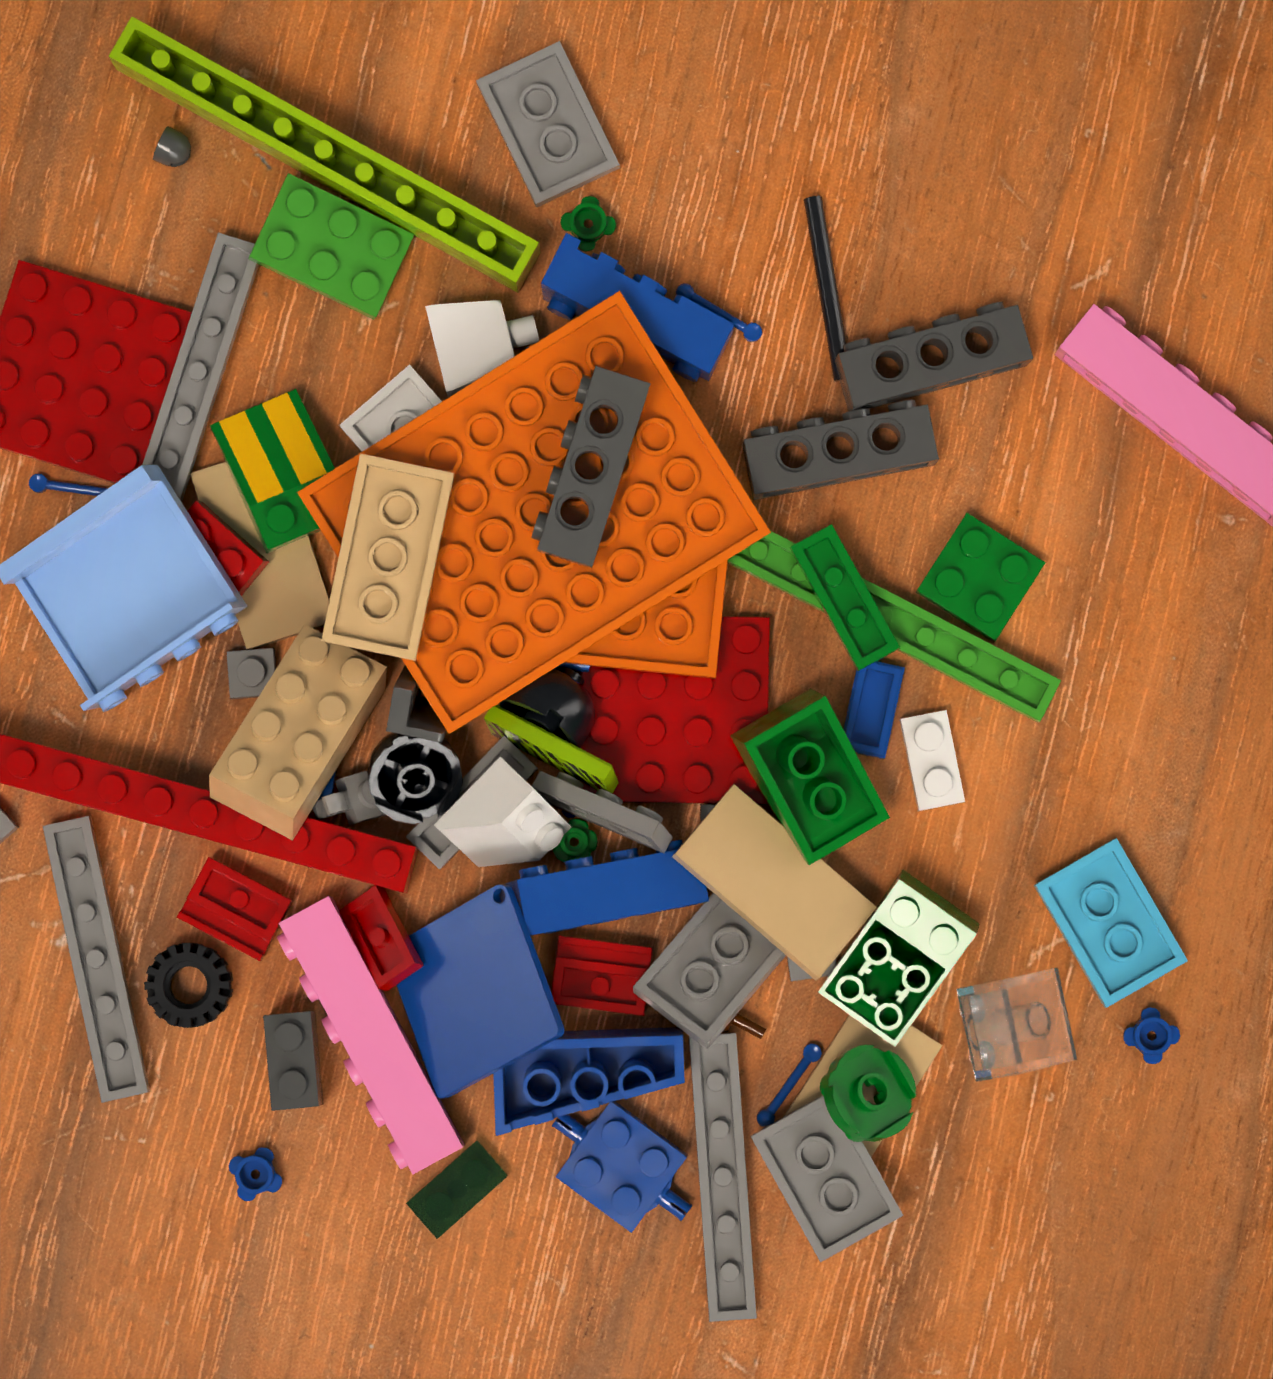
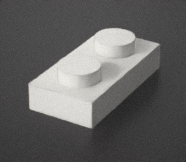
(932, 760)

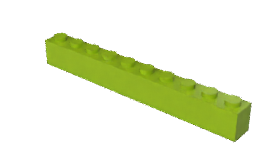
(325, 154)

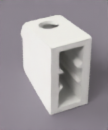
(475, 339)

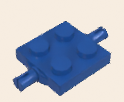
(622, 1166)

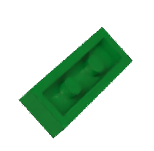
(844, 597)

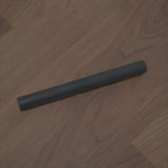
(825, 278)

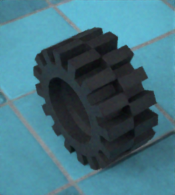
(160, 978)

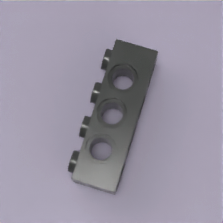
(998, 325)
(626, 399)
(772, 477)

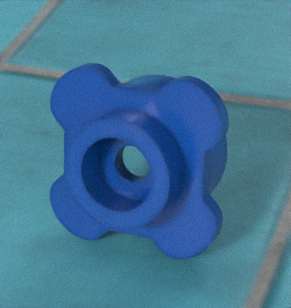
(1151, 1049)
(260, 1161)

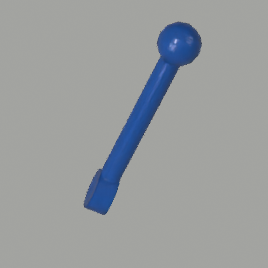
(751, 332)
(40, 484)
(811, 1053)

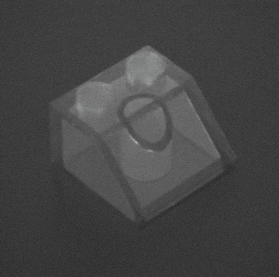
(1016, 1024)

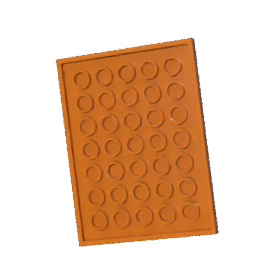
(495, 602)

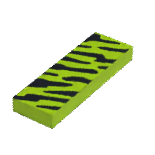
(551, 749)

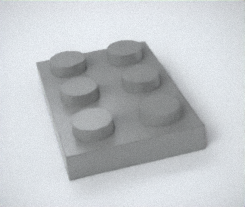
(548, 124)
(708, 971)
(825, 1179)

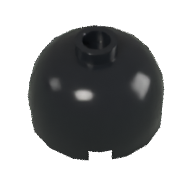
(556, 705)
(414, 777)

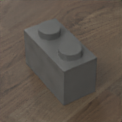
(293, 1060)

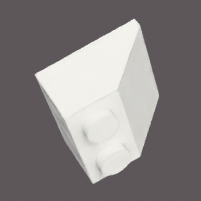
(502, 820)

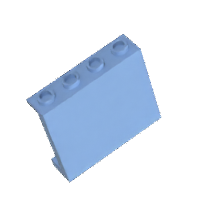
(125, 586)

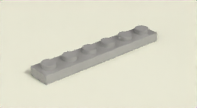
(202, 361)
(96, 959)
(723, 1179)

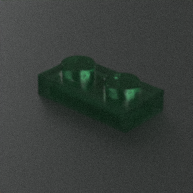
(457, 1189)

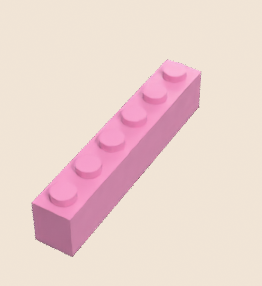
(1173, 406)
(371, 1035)

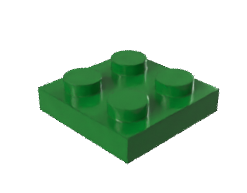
(980, 577)

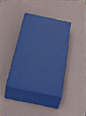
(873, 708)

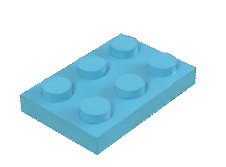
(1110, 923)

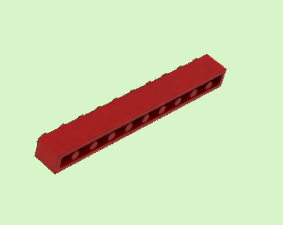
(196, 814)

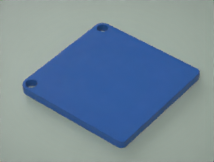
(479, 993)

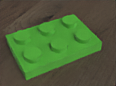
(331, 246)

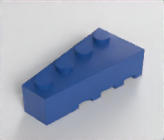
(678, 327)
(604, 891)
(586, 1072)

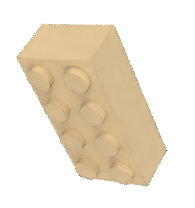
(297, 732)

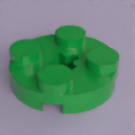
(846, 1101)

